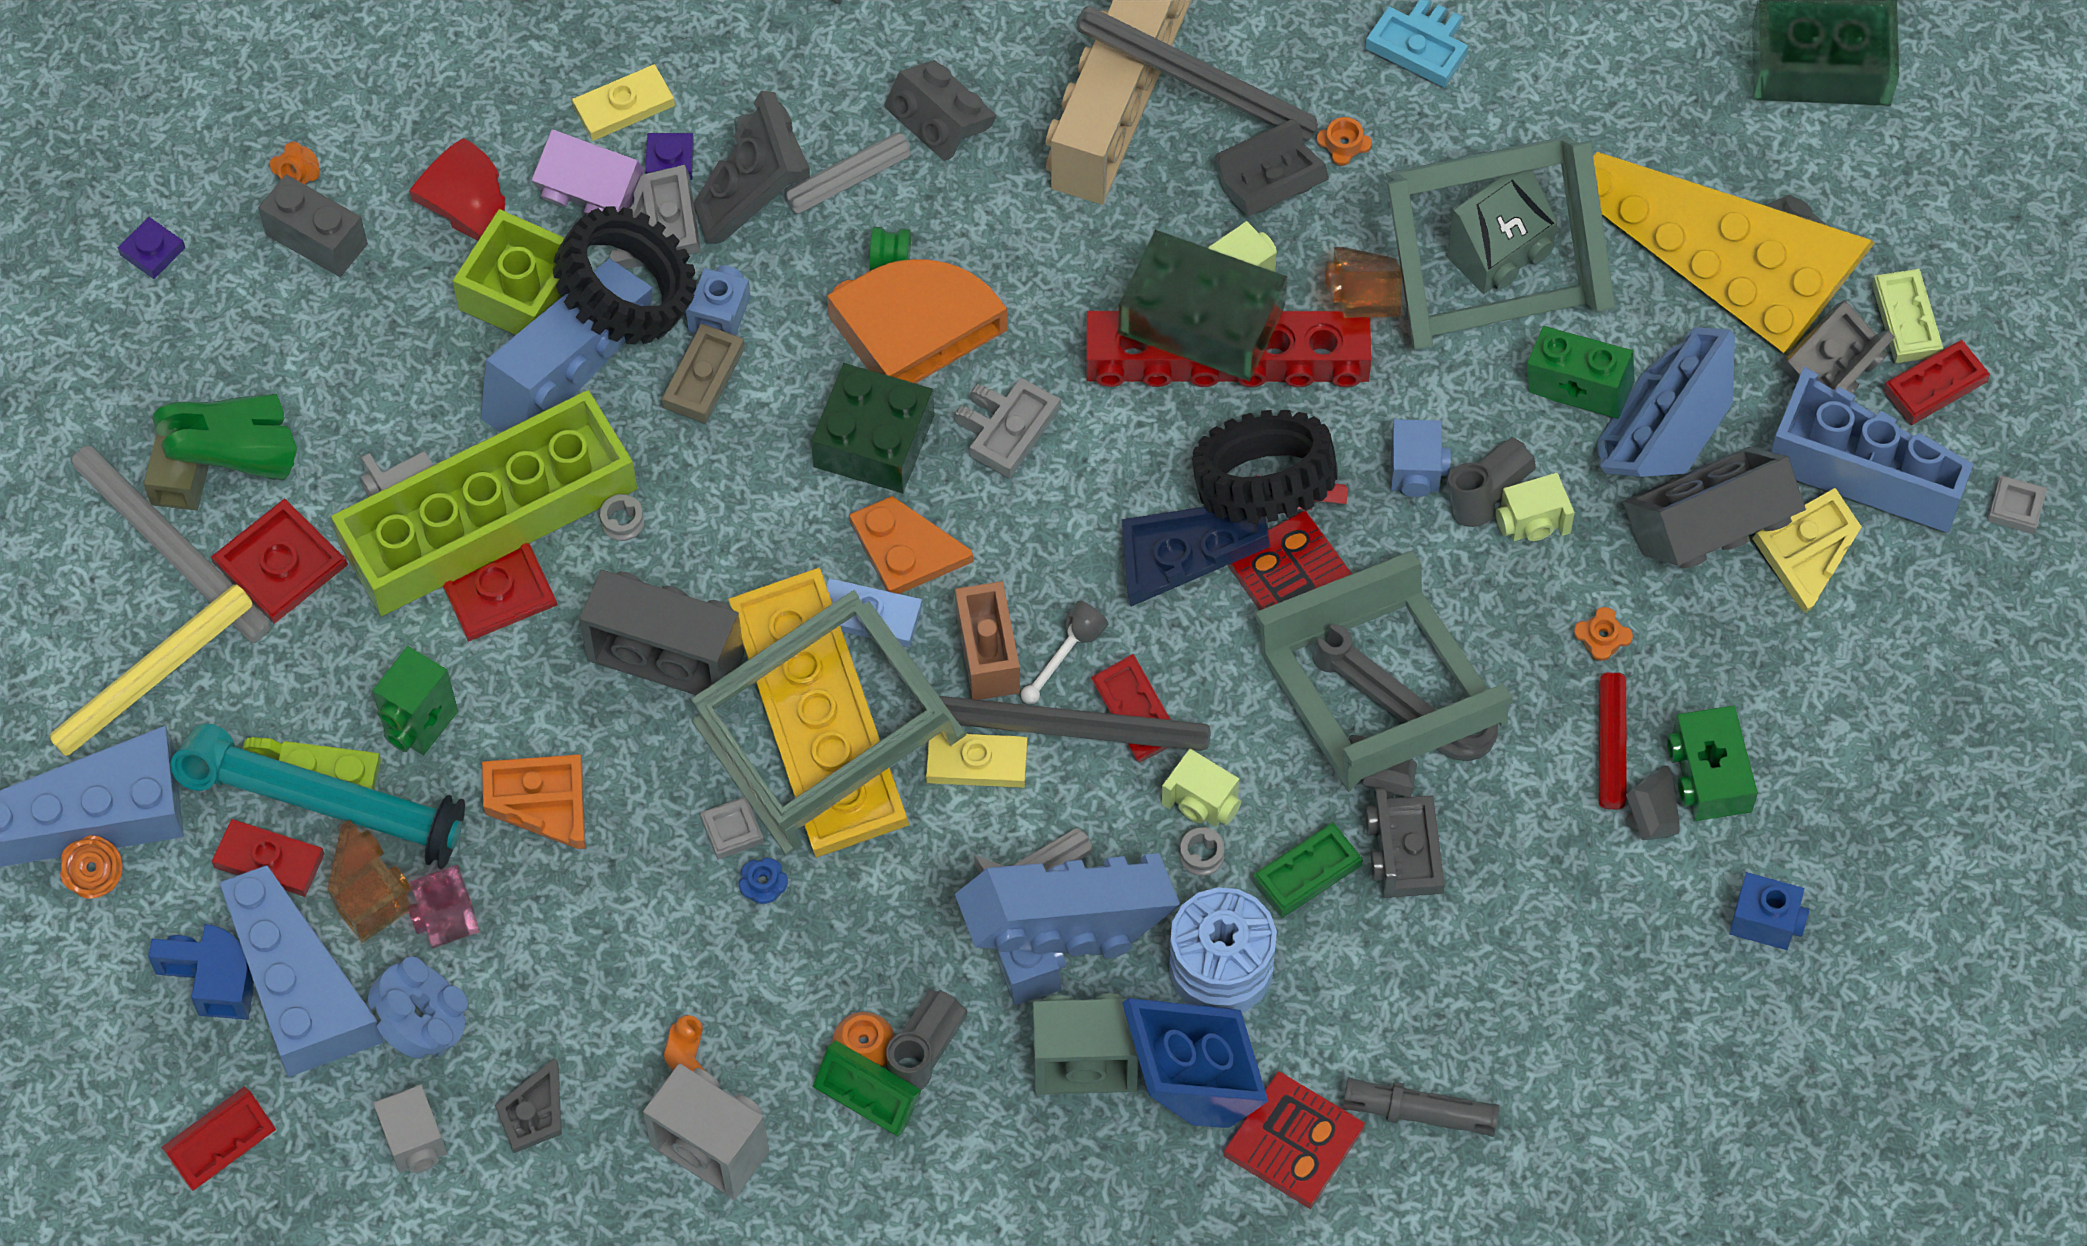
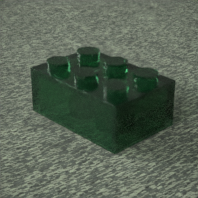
(1825, 51)
(1202, 305)

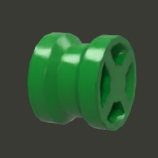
(889, 246)

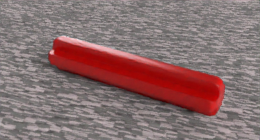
(1612, 741)

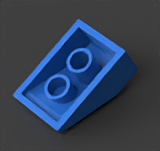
(1196, 1060)

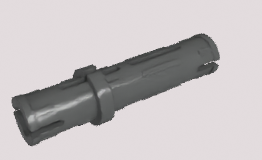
(1412, 1105)

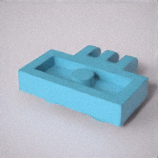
(1420, 41)

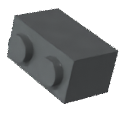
(313, 225)

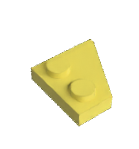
(1810, 546)

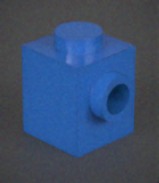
(1769, 911)

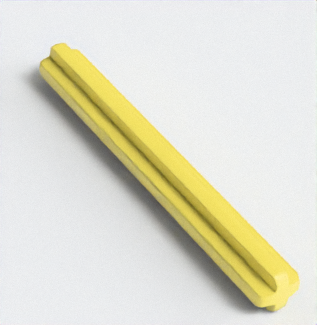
(150, 670)

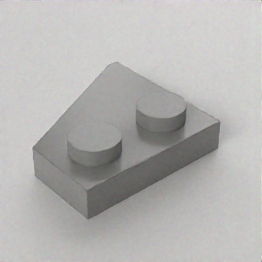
(666, 199)

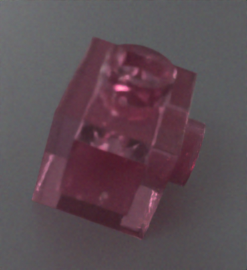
(442, 907)

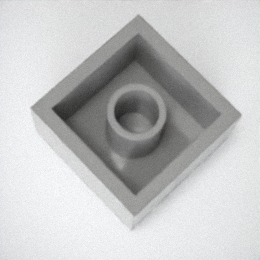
(707, 1129)

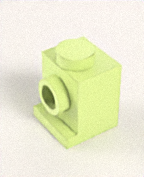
(1535, 509)
(1202, 790)

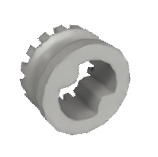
(632, 508)
(1193, 862)

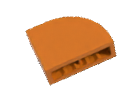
(915, 316)

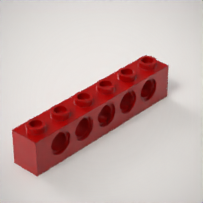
(1295, 334)

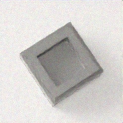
(2017, 504)
(732, 828)

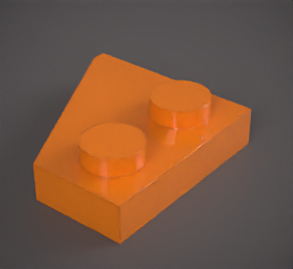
(905, 545)
(538, 796)

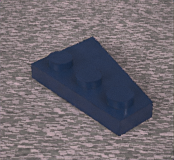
(1183, 546)

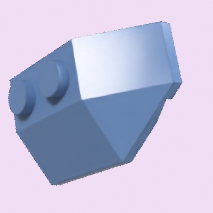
(1672, 408)

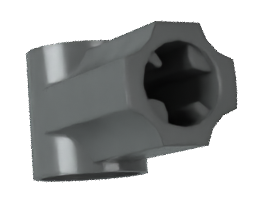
(1481, 484)
(926, 1037)

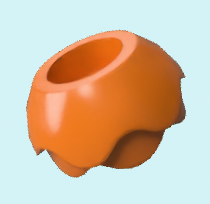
(75, 867)
(866, 1025)

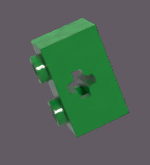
(1581, 372)
(414, 701)
(1715, 737)

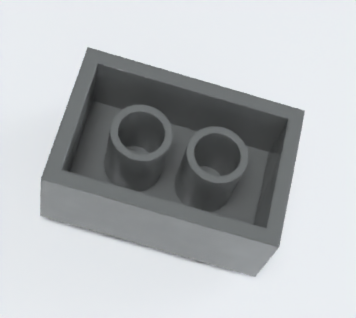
(1715, 507)
(660, 633)

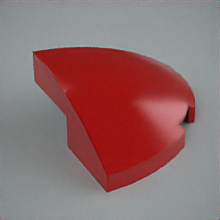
(461, 188)

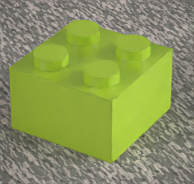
(509, 274)

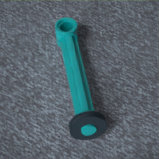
(211, 758)

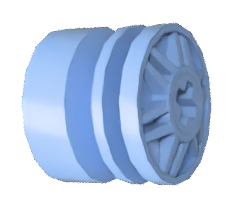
(1217, 974)

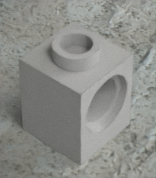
(410, 1130)

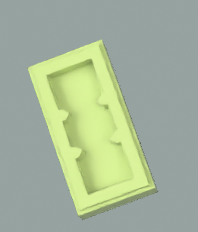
(1907, 315)

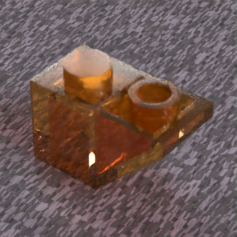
(1364, 283)
(363, 887)

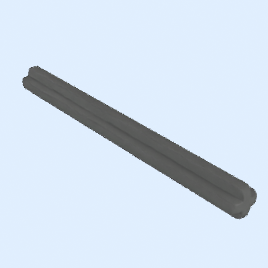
(1192, 71)
(1079, 723)

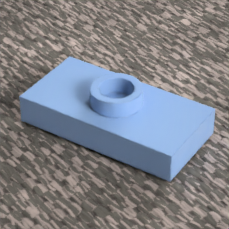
(896, 610)

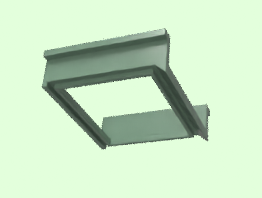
(1584, 219)
(1352, 603)
(854, 774)

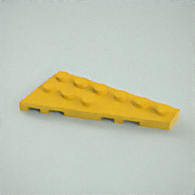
(1744, 255)

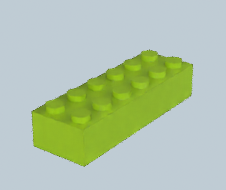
(484, 502)

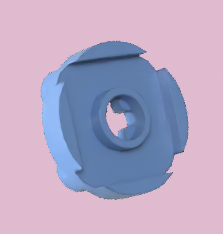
(395, 1000)

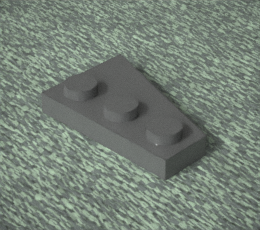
(752, 175)

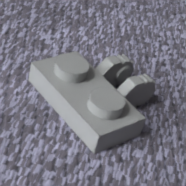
(1014, 426)

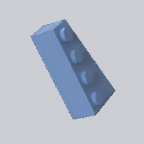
(553, 356)
(1869, 456)
(111, 794)
(1067, 906)
(301, 987)

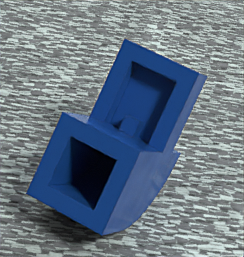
(218, 964)

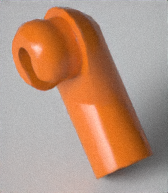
(683, 1043)

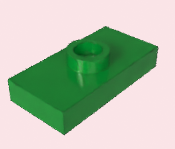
(1307, 870)
(866, 1088)

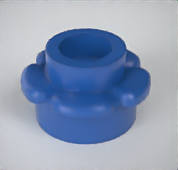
(765, 892)

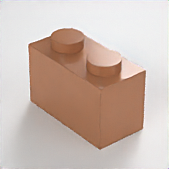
(987, 640)

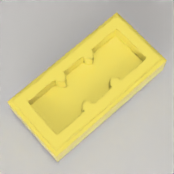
(623, 102)
(978, 761)

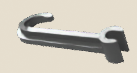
(1341, 657)

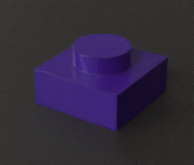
(669, 151)
(151, 247)

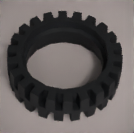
(600, 303)
(1273, 492)

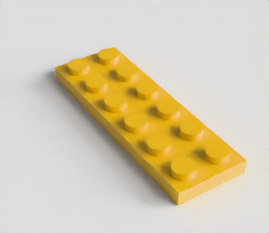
(818, 711)

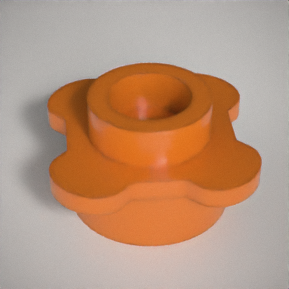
(1347, 129)
(301, 158)
(1603, 647)

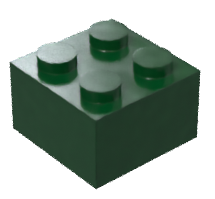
(873, 428)

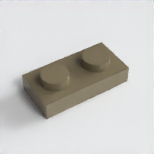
(703, 373)

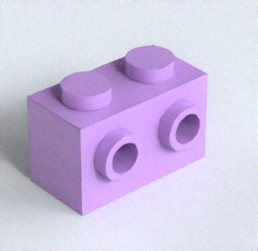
(585, 174)

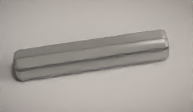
(847, 172)

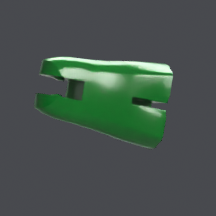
(229, 434)

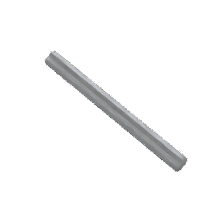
(163, 536)

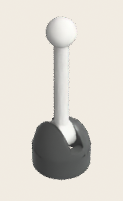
(1082, 625)

